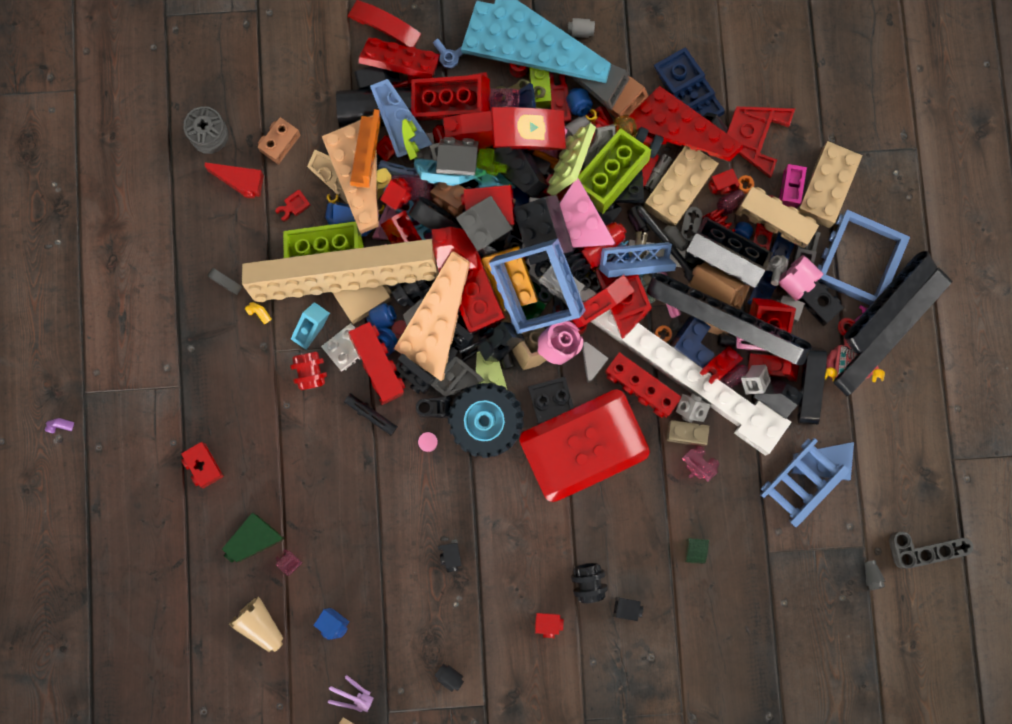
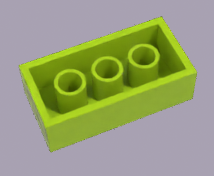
(614, 169)

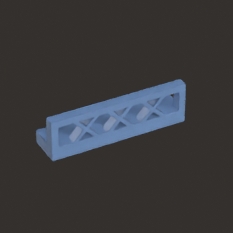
(634, 266)

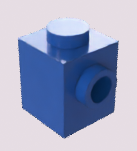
(331, 624)

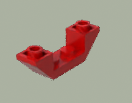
(604, 300)

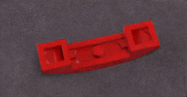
(384, 22)

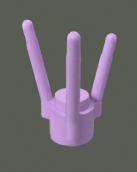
(361, 702)

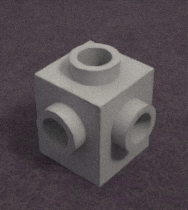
(693, 408)

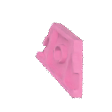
(583, 219)

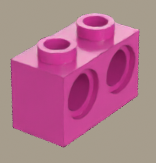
(792, 185)

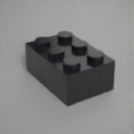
(542, 222)

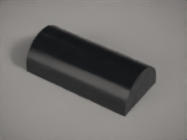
(361, 102)

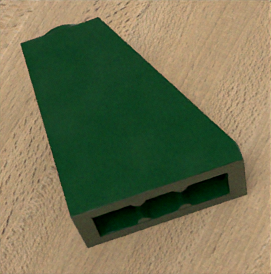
(251, 539)

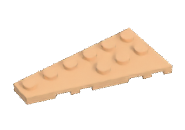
(362, 201)

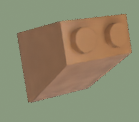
(719, 285)

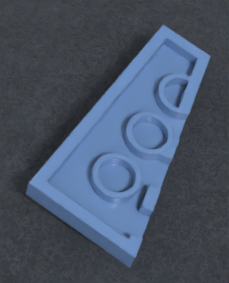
(393, 113)

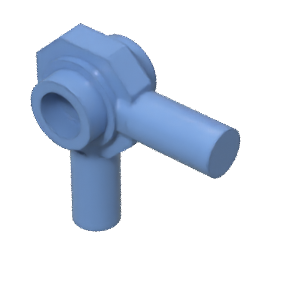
(448, 57)

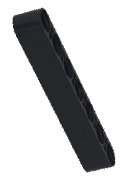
(435, 218)
(890, 302)

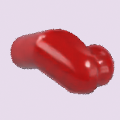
(438, 133)

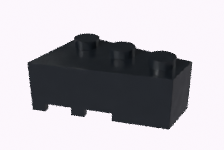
(521, 170)

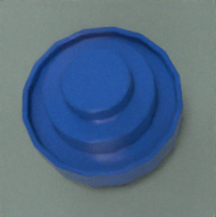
(388, 338)

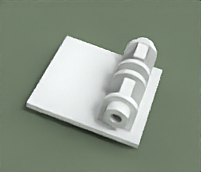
(341, 349)

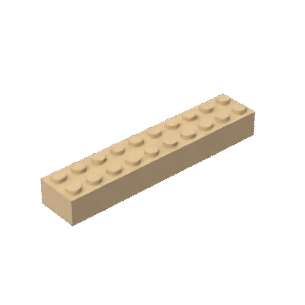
(340, 270)

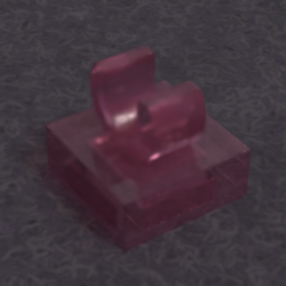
(288, 562)

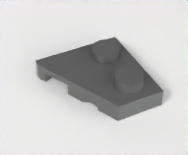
(457, 378)

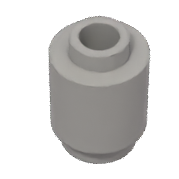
(581, 28)
(573, 126)

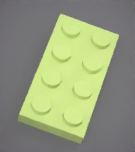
(571, 159)

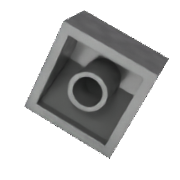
(457, 156)
(484, 223)

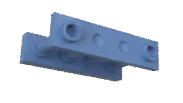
(824, 487)

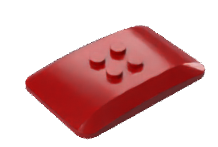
(584, 445)

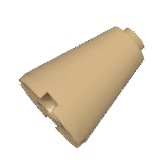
(258, 626)

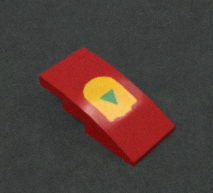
(528, 128)

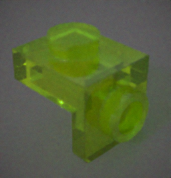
(486, 162)

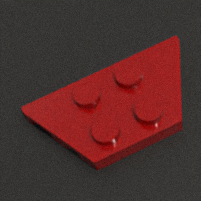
(632, 308)

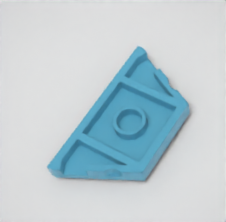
(427, 171)

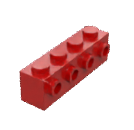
(643, 385)

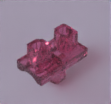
(699, 466)

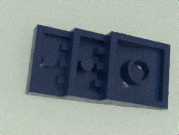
(687, 82)

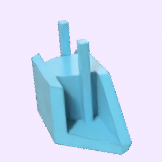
(492, 181)

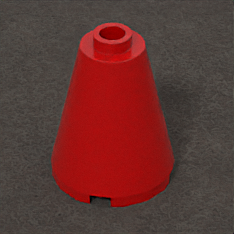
(593, 254)

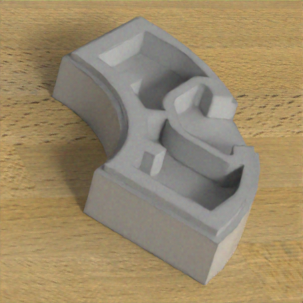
(601, 138)

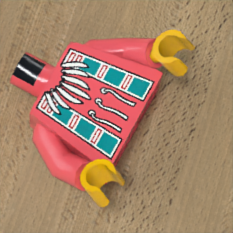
(841, 357)

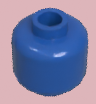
(579, 102)
(382, 316)

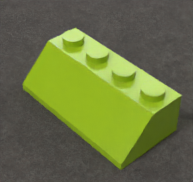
(322, 239)

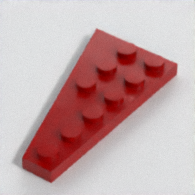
(682, 125)

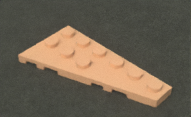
(434, 323)

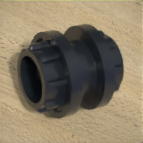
(407, 292)
(589, 583)

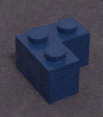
(688, 341)

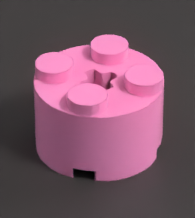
(800, 277)
(560, 342)

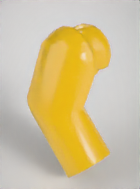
(260, 311)

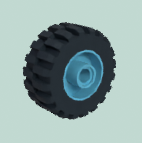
(486, 420)

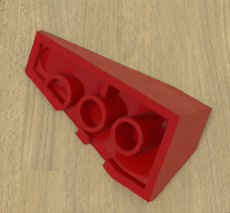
(473, 126)

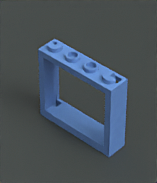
(563, 275)
(888, 275)

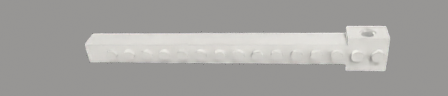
(756, 423)

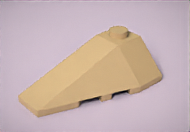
(527, 350)

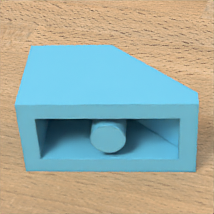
(309, 325)

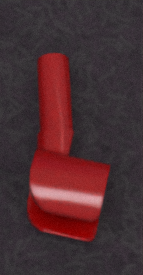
(406, 83)

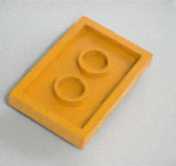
(519, 277)

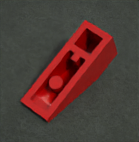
(241, 179)

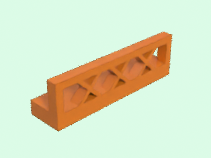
(365, 150)

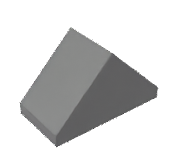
(593, 361)

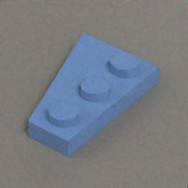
(836, 454)

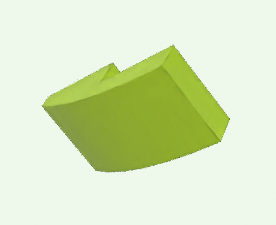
(408, 132)

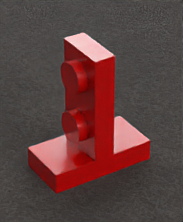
(776, 366)

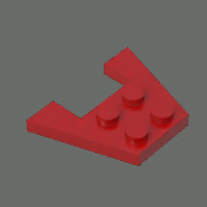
(750, 128)

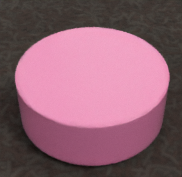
(428, 442)

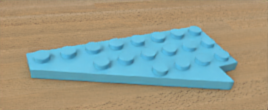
(524, 38)

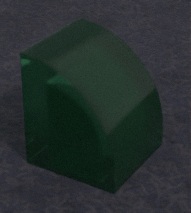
(696, 551)

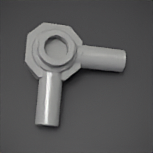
(777, 265)

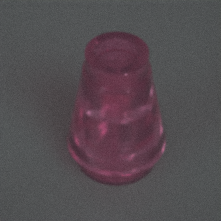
(730, 201)
(734, 376)

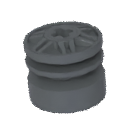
(215, 133)

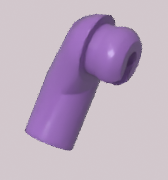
(61, 423)

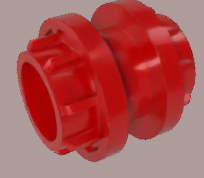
(308, 370)

